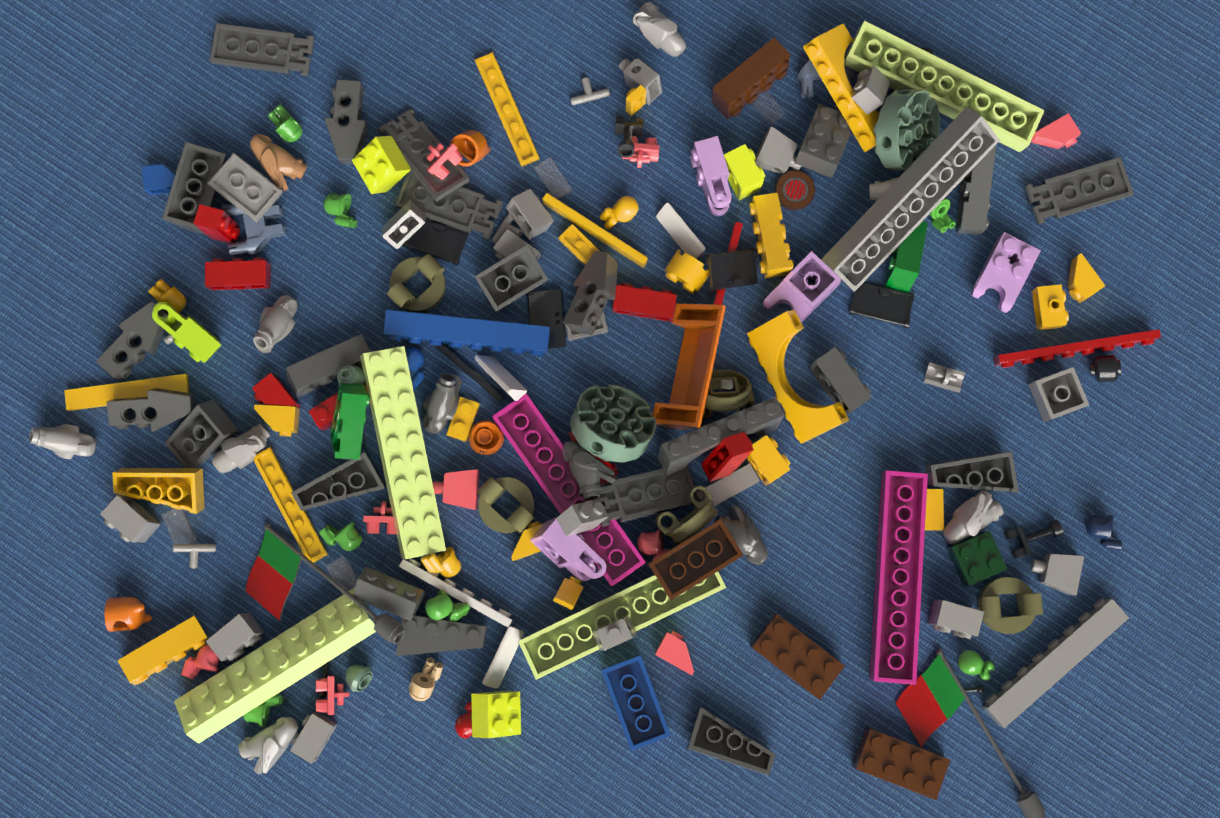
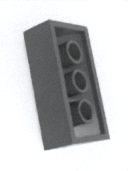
(191, 185)

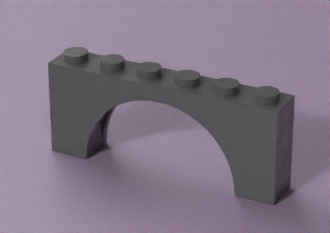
(758, 419)

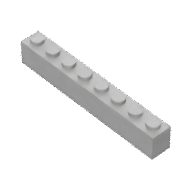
(1054, 662)

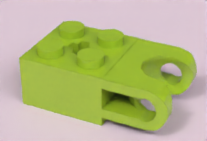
(187, 332)

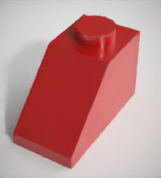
(273, 392)

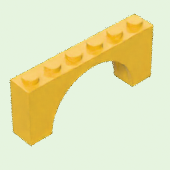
(827, 56)
(770, 345)

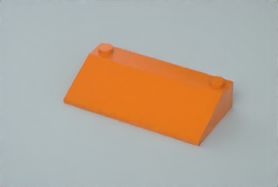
(694, 366)

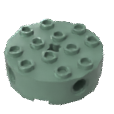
(906, 128)
(612, 423)

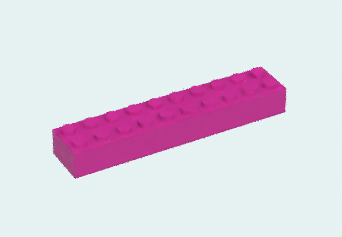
(545, 459)
(898, 577)

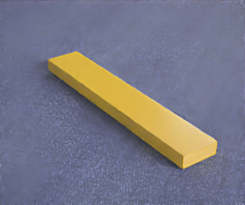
(507, 109)
(595, 230)
(99, 395)
(296, 519)

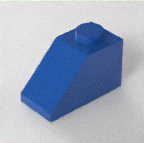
(157, 179)

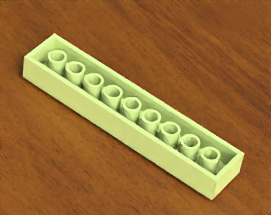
(951, 87)
(403, 452)
(573, 636)
(273, 667)

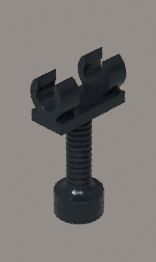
(626, 146)
(1054, 528)

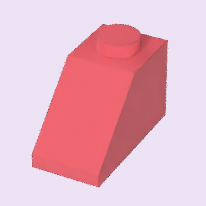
(1058, 133)
(675, 652)

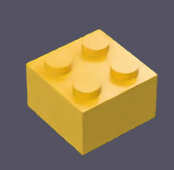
(767, 460)

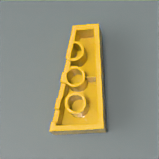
(770, 236)
(168, 486)
(163, 650)

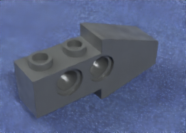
(347, 138)
(595, 287)
(136, 326)
(168, 404)

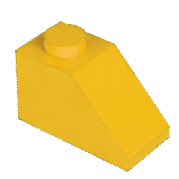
(1083, 279)
(280, 418)
(525, 546)
(569, 592)

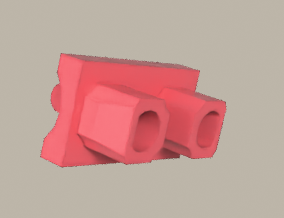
(644, 152)
(449, 153)
(373, 522)
(327, 705)

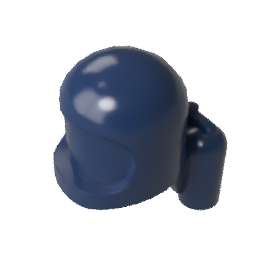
(1101, 528)

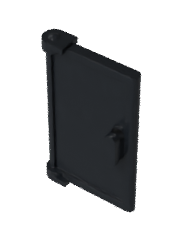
(439, 244)
(732, 266)
(881, 306)
(542, 312)

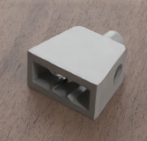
(639, 74)
(776, 152)
(1059, 572)
(614, 633)

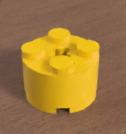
(687, 271)

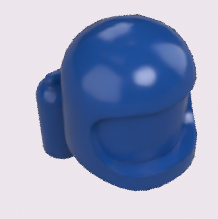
(415, 362)

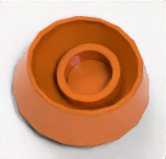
(480, 440)

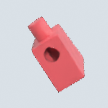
(459, 488)

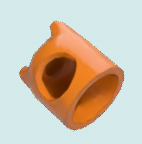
(472, 146)
(125, 614)

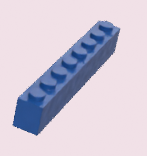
(467, 332)

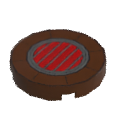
(795, 190)

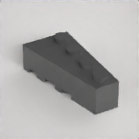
(975, 197)
(324, 366)
(979, 472)
(343, 482)
(432, 635)
(721, 741)

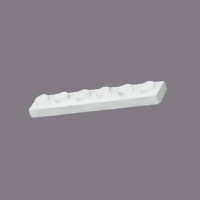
(464, 596)

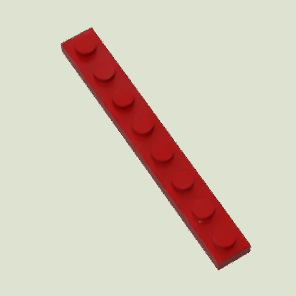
(1085, 347)

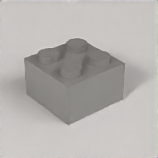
(1058, 394)
(129, 519)
(956, 618)
(235, 637)

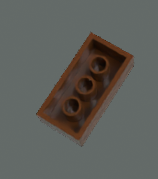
(751, 78)
(695, 559)
(797, 656)
(901, 763)

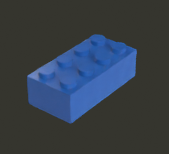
(635, 702)

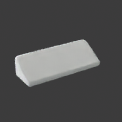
(680, 231)
(501, 376)
(503, 657)

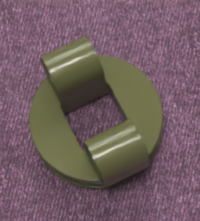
(405, 271)
(737, 400)
(489, 494)
(691, 522)
(1028, 605)

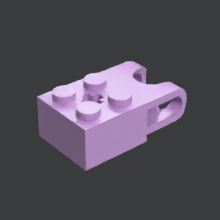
(712, 174)
(1003, 276)
(798, 293)
(568, 551)

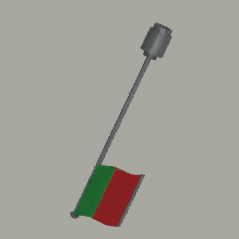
(277, 571)
(935, 701)

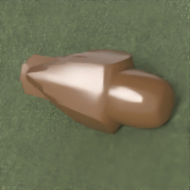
(276, 161)

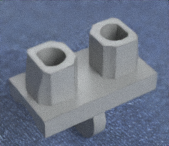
(943, 377)

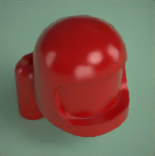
(463, 723)

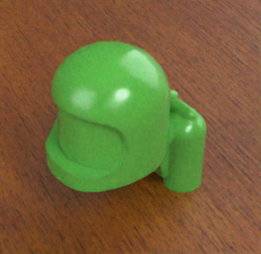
(285, 124)
(339, 206)
(941, 220)
(347, 537)
(442, 606)
(973, 664)
(261, 713)

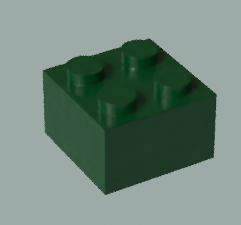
(976, 558)

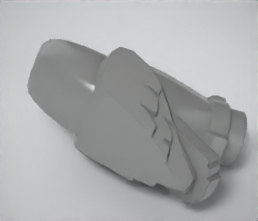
(659, 29)
(275, 323)
(63, 440)
(240, 450)
(972, 517)
(269, 744)

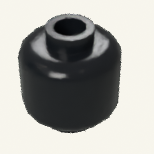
(1106, 368)

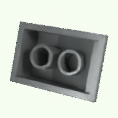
(511, 278)
(201, 434)

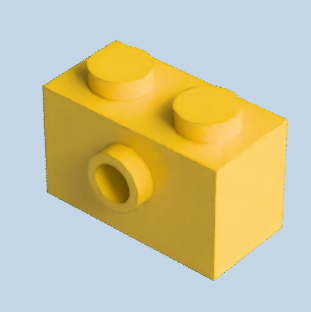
(1049, 307)

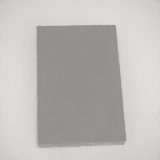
(245, 187)

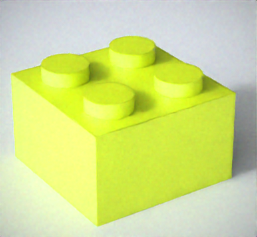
(381, 164)
(743, 172)
(496, 714)

